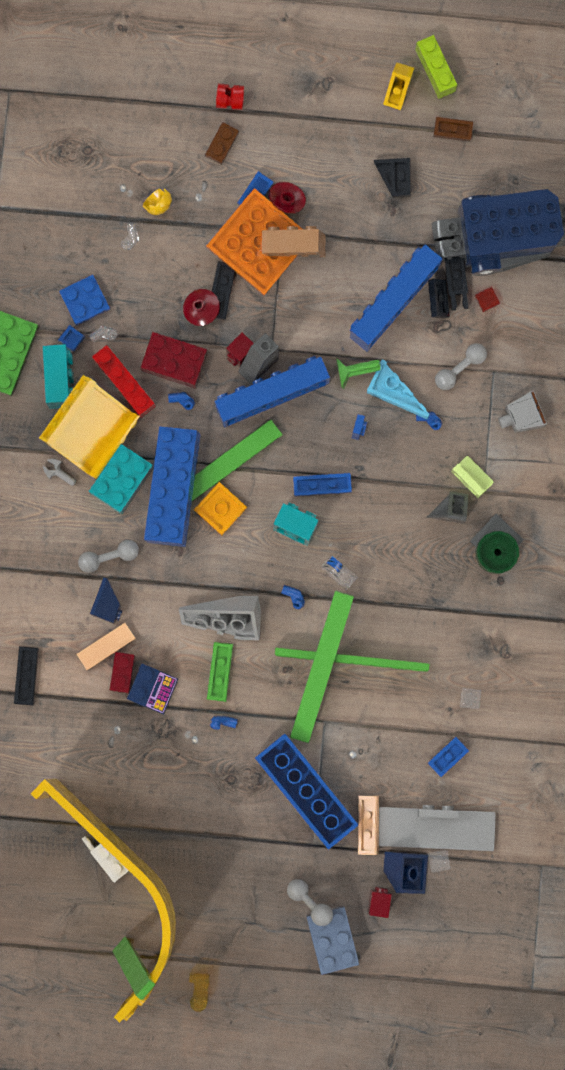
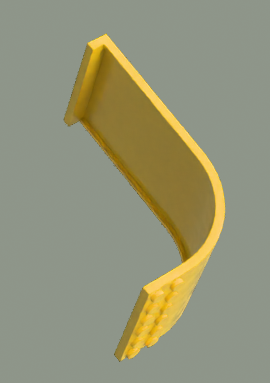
(129, 860)

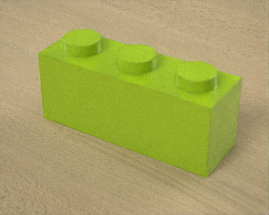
(436, 66)

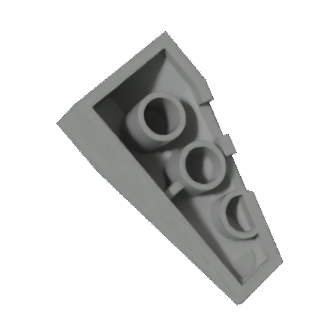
(232, 616)

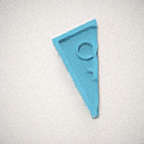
(389, 388)

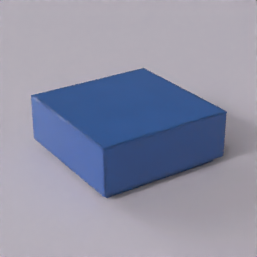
(71, 338)

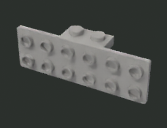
(436, 828)

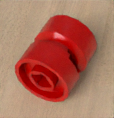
(230, 96)

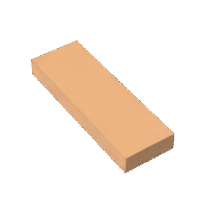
(106, 646)
(368, 825)

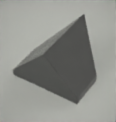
(452, 508)

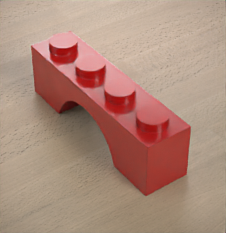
(124, 381)

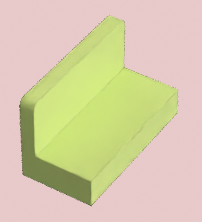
(472, 476)

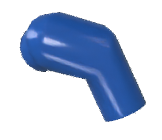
(183, 398)
(433, 420)
(296, 596)
(223, 720)

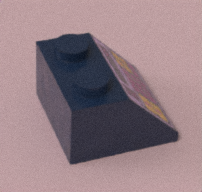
(152, 688)

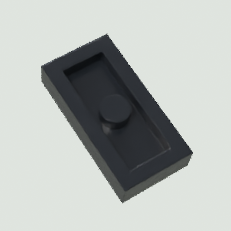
(438, 298)

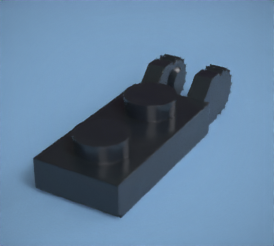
(456, 281)

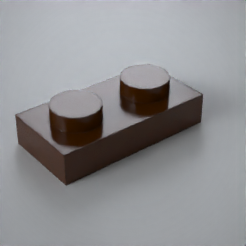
(453, 129)
(222, 143)

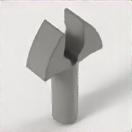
(58, 472)

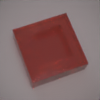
(487, 299)

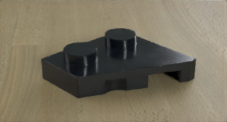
(396, 175)

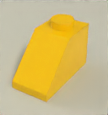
(398, 86)

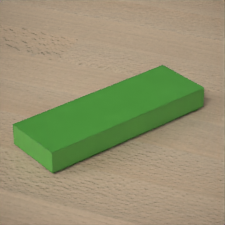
(219, 671)

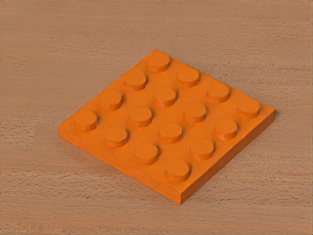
(241, 242)

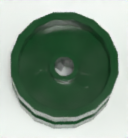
(489, 561)

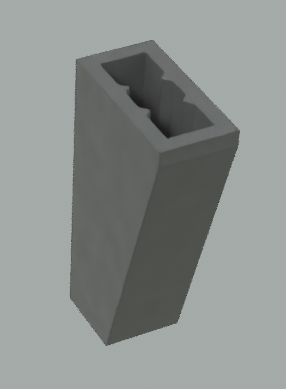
(259, 358)

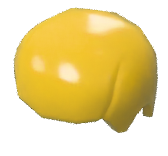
(158, 202)

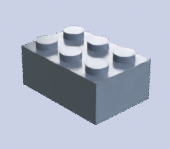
(333, 943)

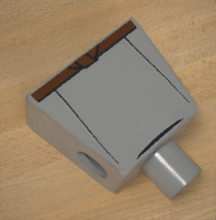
(523, 414)

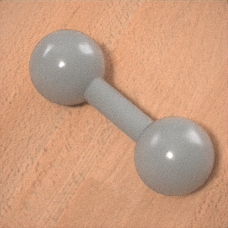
(446, 378)
(126, 550)
(321, 913)

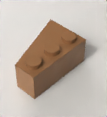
(293, 241)

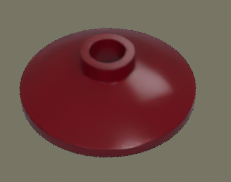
(287, 197)
(205, 314)

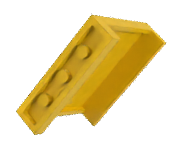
(89, 427)

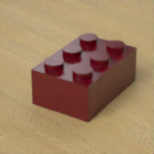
(174, 360)

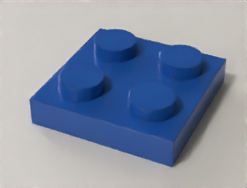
(84, 300)

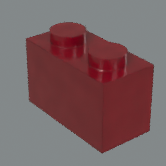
(238, 349)
(122, 672)
(379, 902)

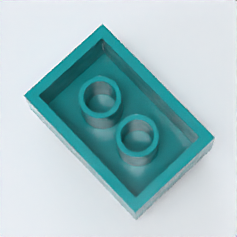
(57, 374)
(121, 479)
(295, 523)

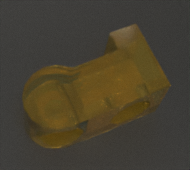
(200, 996)

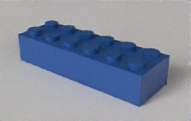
(395, 298)
(272, 391)
(172, 486)
(306, 791)

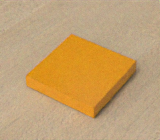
(220, 508)

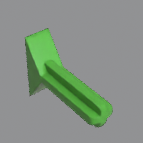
(357, 369)

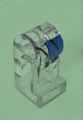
(339, 572)

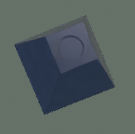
(106, 603)
(406, 871)

